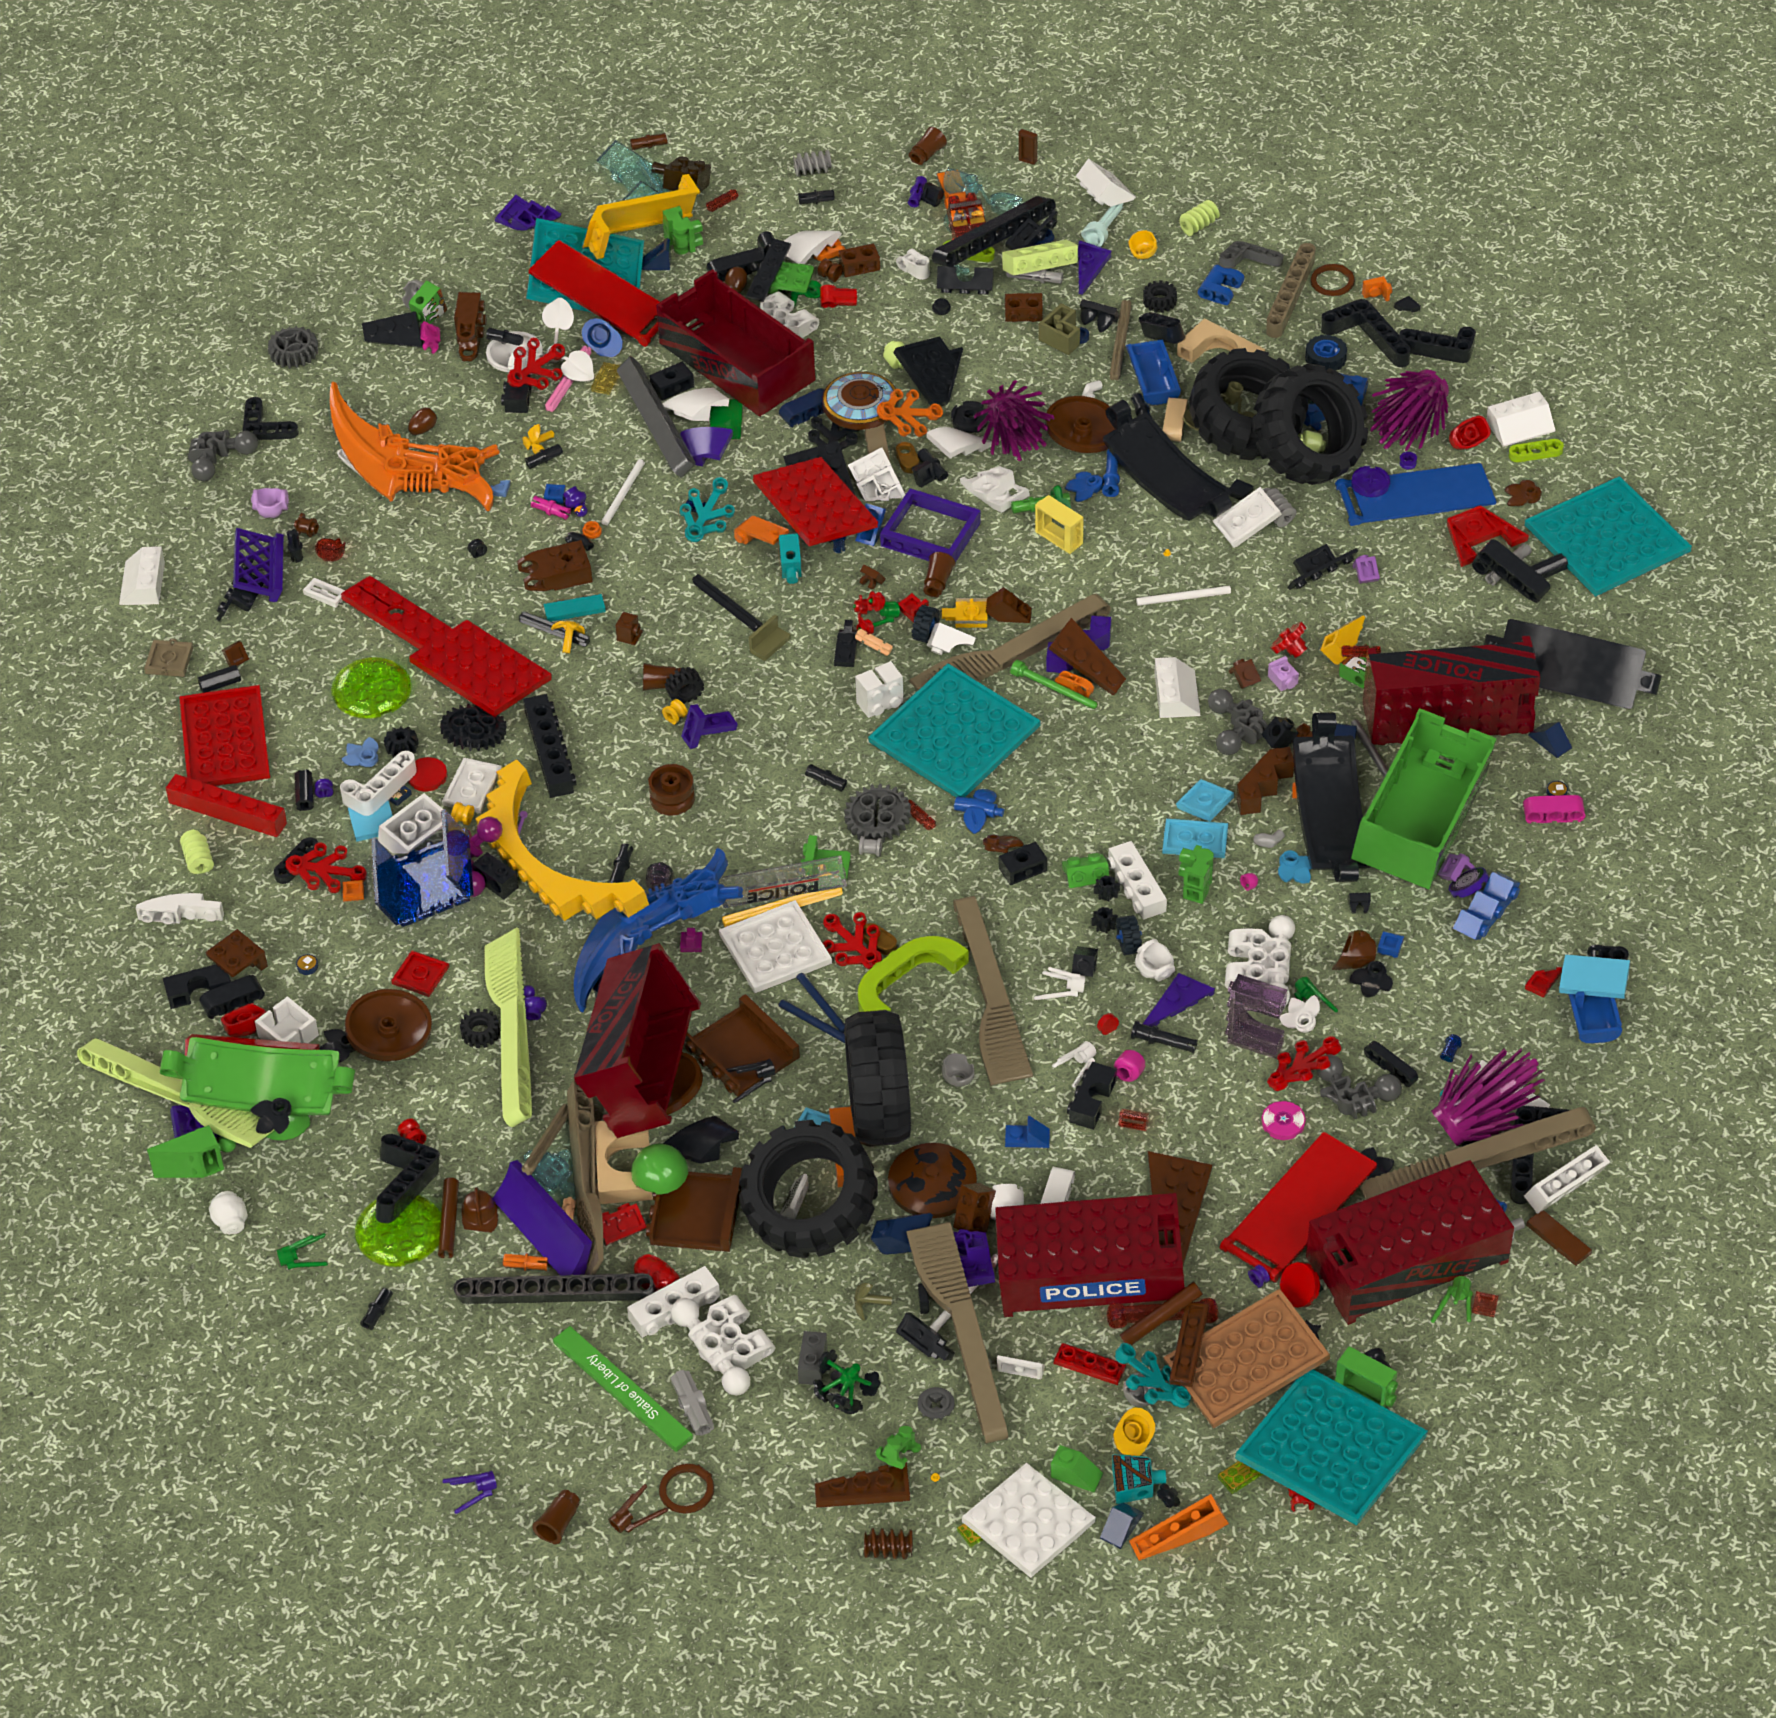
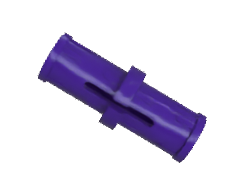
(915, 197)

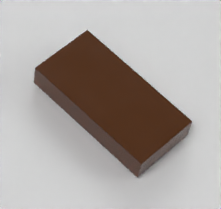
(1028, 146)

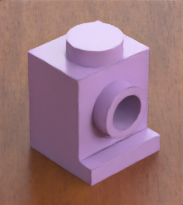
(1283, 674)

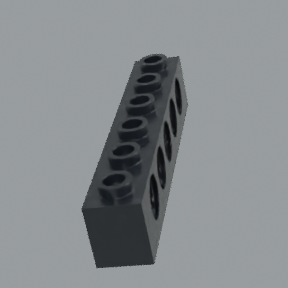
(548, 745)

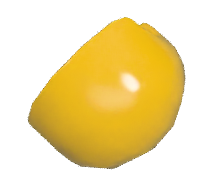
(1144, 242)

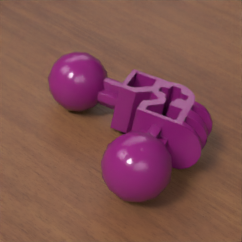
(488, 830)

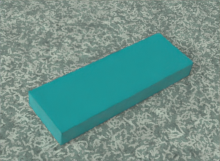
(574, 608)

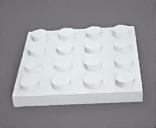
(775, 946)
(1028, 1520)

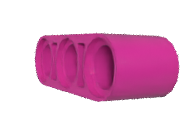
(1554, 808)

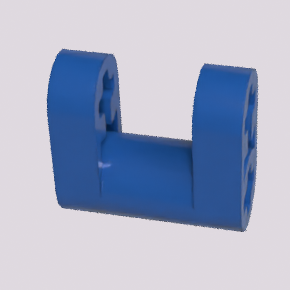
(1213, 281)

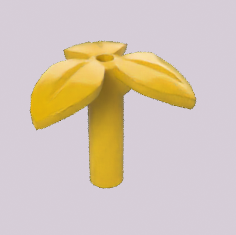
(535, 438)
(569, 626)

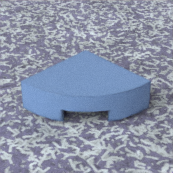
(501, 489)

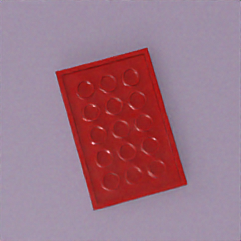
(815, 501)
(225, 736)

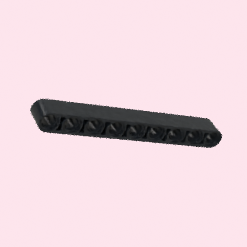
(992, 231)
(545, 1283)

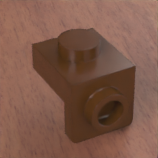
(1245, 673)

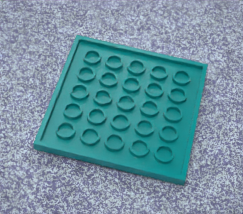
(621, 257)
(1608, 535)
(954, 731)
(1331, 1445)

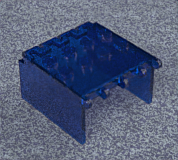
(425, 878)

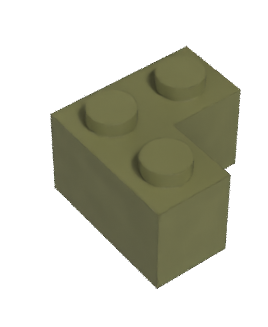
(1060, 329)

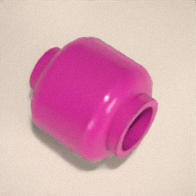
(1129, 1065)

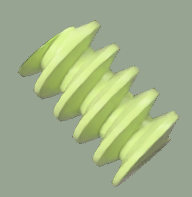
(1199, 217)
(196, 852)

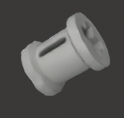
(870, 846)

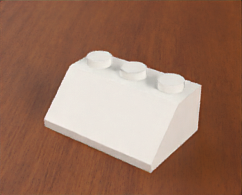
(1103, 185)
(1520, 419)
(143, 577)
(1176, 688)
(411, 825)

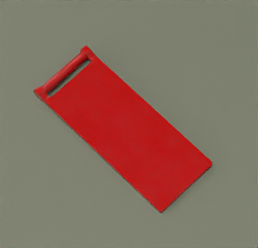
(598, 290)
(1309, 1189)

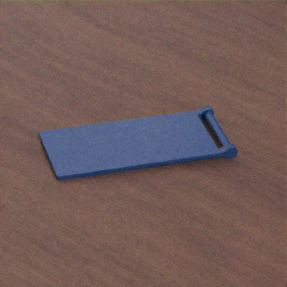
(1422, 494)

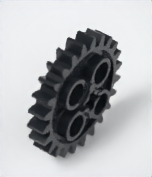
(472, 728)

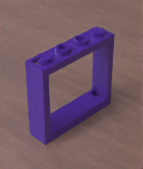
(922, 549)

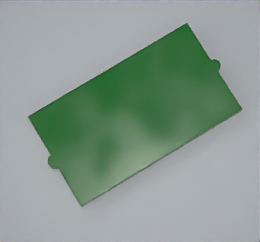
(728, 417)

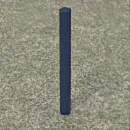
(821, 1002)
(812, 1020)

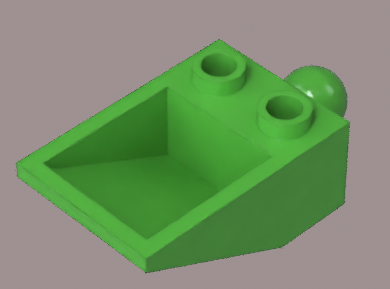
(189, 1155)

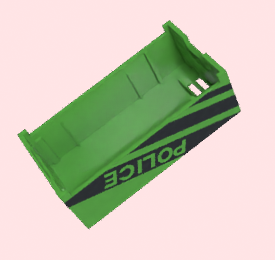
(1422, 802)

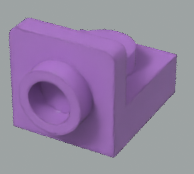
(1366, 569)
(1454, 865)

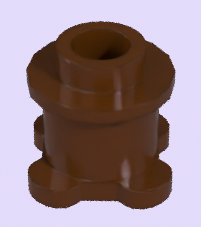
(306, 525)

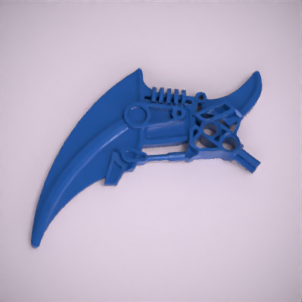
(619, 934)

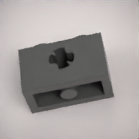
(812, 1348)

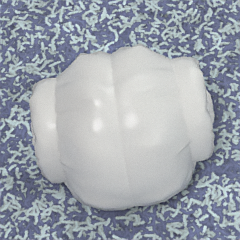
(1154, 960)
(228, 1212)

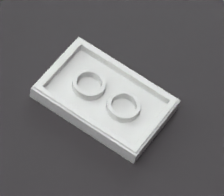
(1247, 517)
(472, 784)

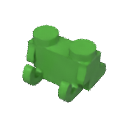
(901, 1442)

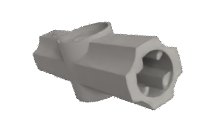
(692, 1402)

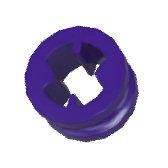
(1408, 464)
(323, 788)
(1259, 1276)

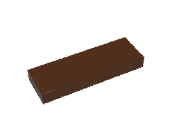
(1559, 1237)

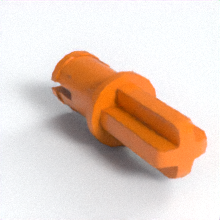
(525, 1262)

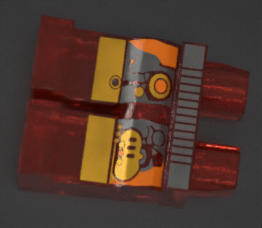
(964, 215)

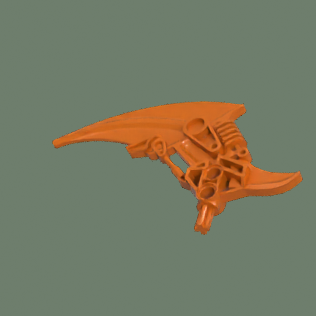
(391, 467)

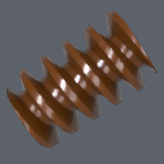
(888, 1543)

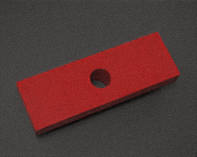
(1100, 1368)

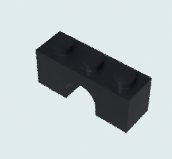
(981, 281)
(181, 985)
(1096, 1081)

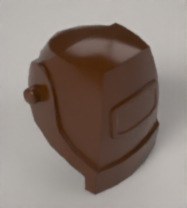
(1357, 951)

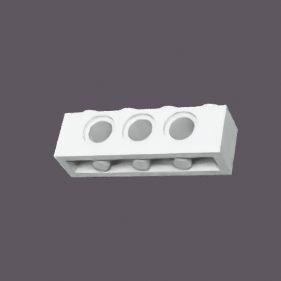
(1136, 880)
(1566, 1179)
(660, 1302)

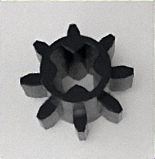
(1106, 888)
(1104, 919)

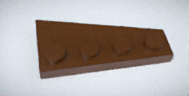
(1083, 654)
(880, 1486)

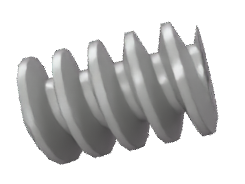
(812, 162)
(1286, 509)

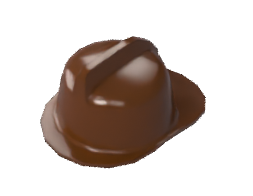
(479, 1211)

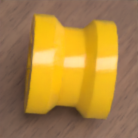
(674, 711)
(463, 813)

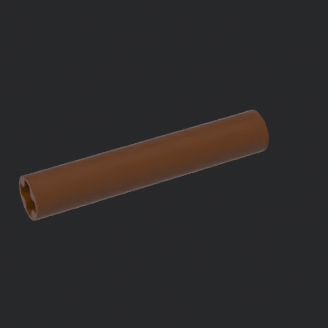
(448, 1217)
(1161, 1314)

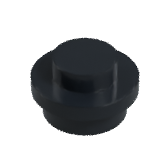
(941, 306)

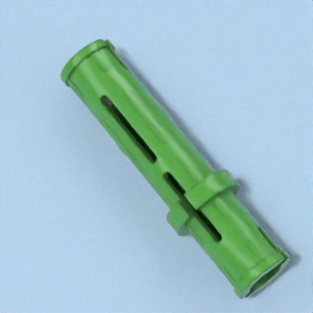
(1029, 504)

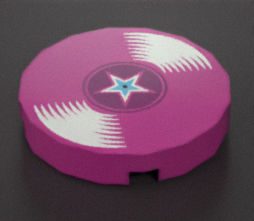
(1283, 1120)

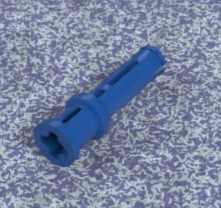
(1111, 478)

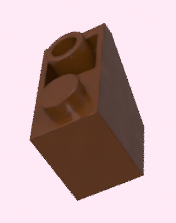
(1007, 607)

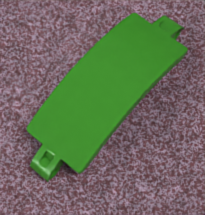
(244, 1075)

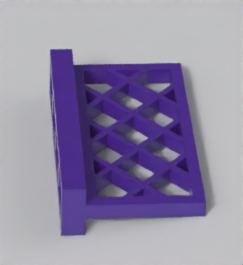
(272, 566)

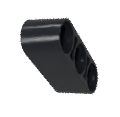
(1161, 328)
(231, 995)

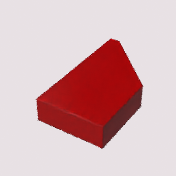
(1542, 981)

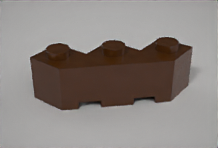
(1263, 779)

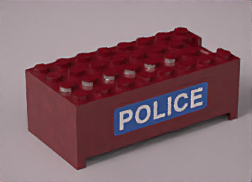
(1088, 1253)

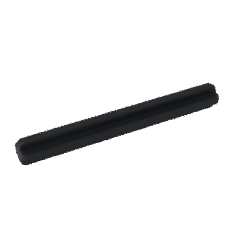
(726, 602)

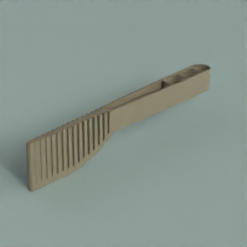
(986, 663)
(998, 1033)
(582, 1145)
(1492, 1150)
(944, 1279)

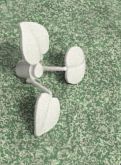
(579, 364)

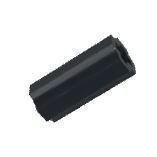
(1551, 565)
(219, 679)
(304, 790)

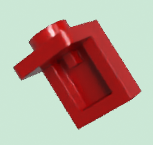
(910, 606)

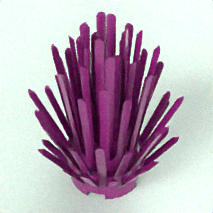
(1422, 396)
(1013, 420)
(1478, 1104)

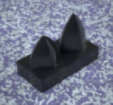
(1105, 314)

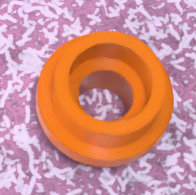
(592, 529)

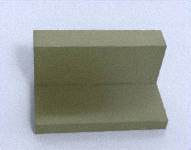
(768, 639)

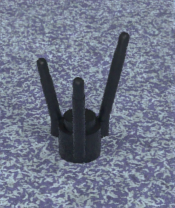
(762, 1069)

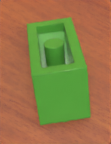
(1075, 1469)

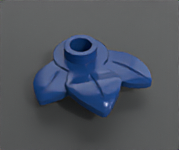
(1084, 485)

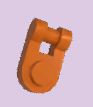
(830, 252)

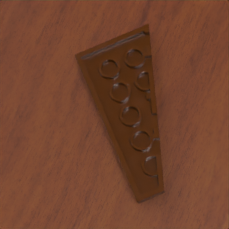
(1190, 1183)

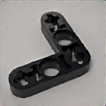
(258, 425)

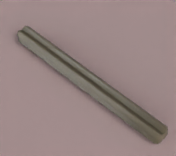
(1120, 340)
(546, 1140)

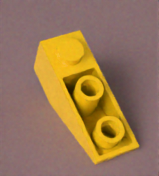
(1344, 635)

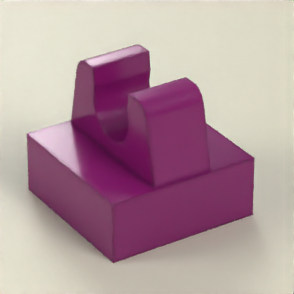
(691, 941)

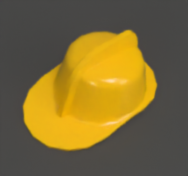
(1134, 1432)

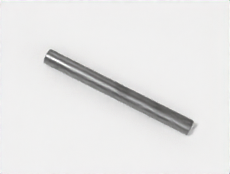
(1370, 748)

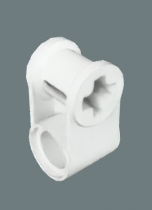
(914, 264)

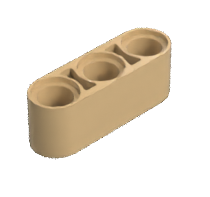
(1173, 421)

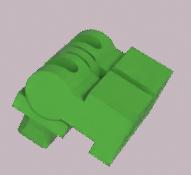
(681, 231)
(1197, 872)

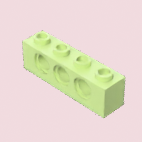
(1040, 257)

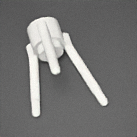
(1074, 982)
(1083, 1053)

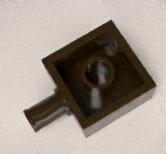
(681, 166)

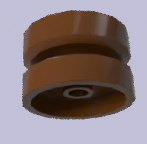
(671, 789)

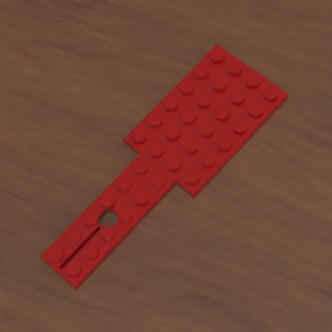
(458, 657)

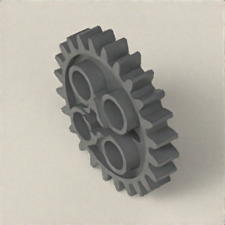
(892, 815)

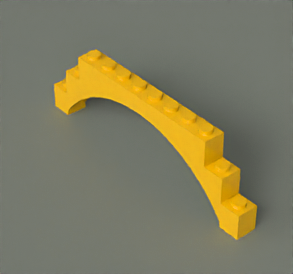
(562, 893)

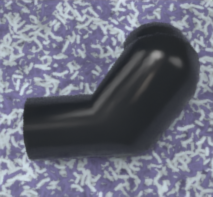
(573, 536)

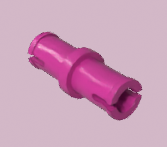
(550, 507)

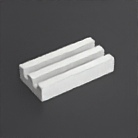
(323, 595)

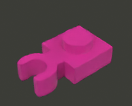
(430, 335)

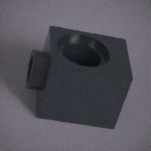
(1280, 732)
(1085, 961)

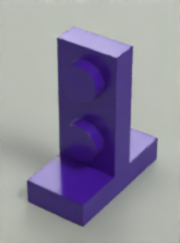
(700, 724)

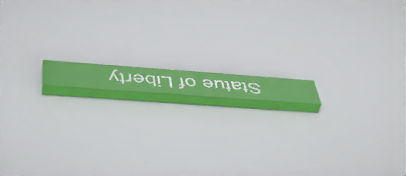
(623, 1389)

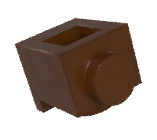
(628, 629)

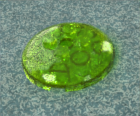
(371, 687)
(402, 1244)

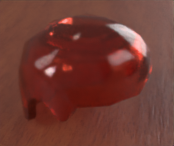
(330, 549)

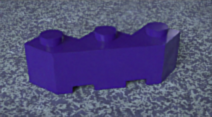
(1099, 633)

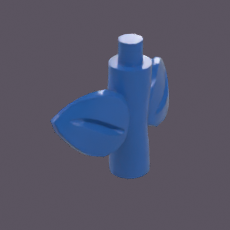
(978, 809)

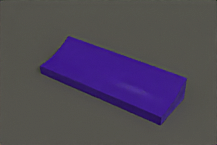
(543, 1222)

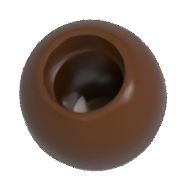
(736, 279)
(422, 421)

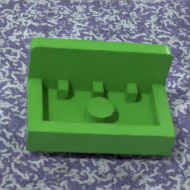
(1085, 870)

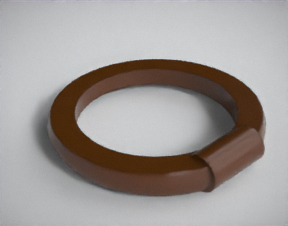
(1333, 267)
(692, 1468)

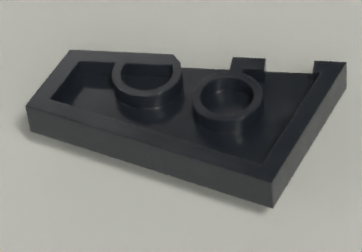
(394, 330)

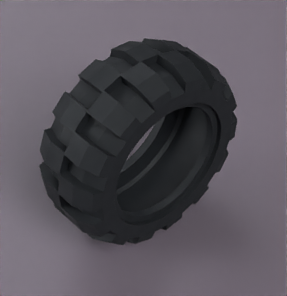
(1340, 409)
(1219, 422)
(877, 1078)
(783, 1151)

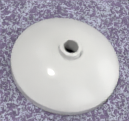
(499, 354)

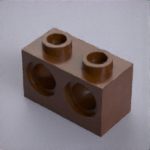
(859, 260)
(1023, 307)
(974, 1207)

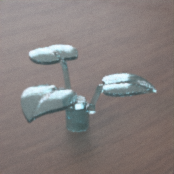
(959, 181)

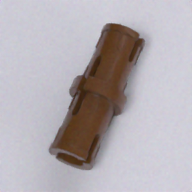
(648, 141)

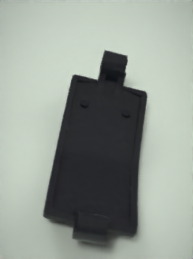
(1161, 466)
(1584, 664)
(1328, 797)

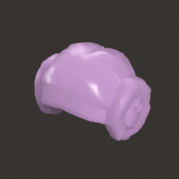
(270, 501)

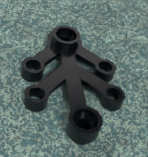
(833, 435)

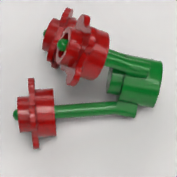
(875, 602)

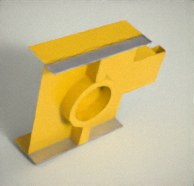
(968, 613)

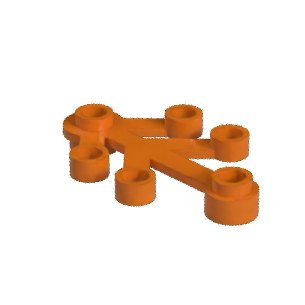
(888, 412)

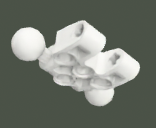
(779, 308)
(1266, 955)
(725, 1350)

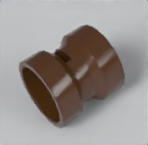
(830, 270)

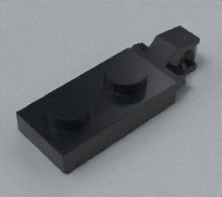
(846, 646)
(924, 1337)

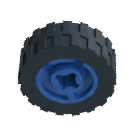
(1326, 351)

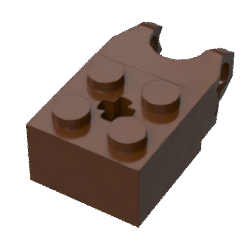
(469, 323)
(557, 567)

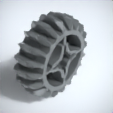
(293, 347)

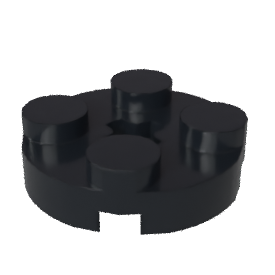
(960, 416)

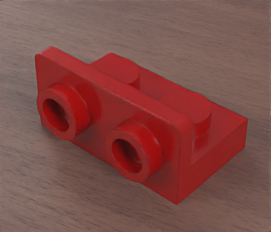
(622, 1223)

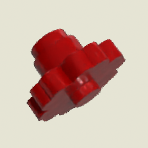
(1291, 640)

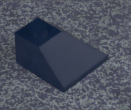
(891, 1235)

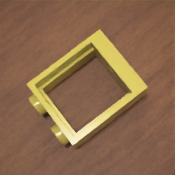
(1068, 538)

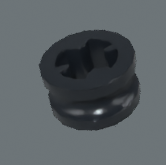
(473, 545)

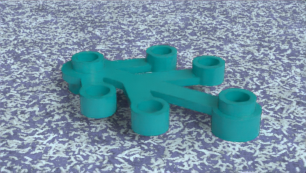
(705, 513)
(1153, 1377)

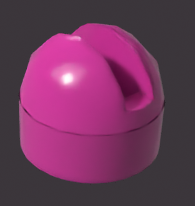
(1249, 878)

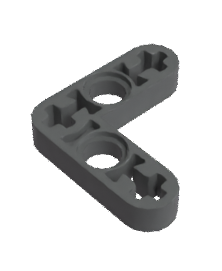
(1239, 250)

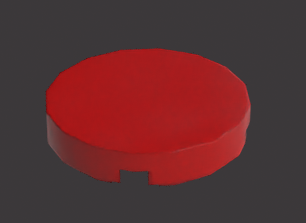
(429, 774)
(1300, 1284)

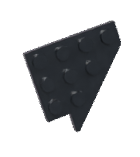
(931, 368)
(830, 453)

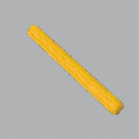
(802, 900)

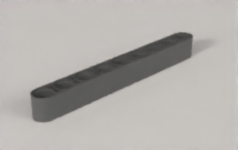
(656, 416)

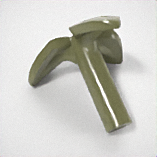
(861, 1297)

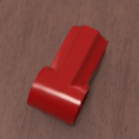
(832, 296)

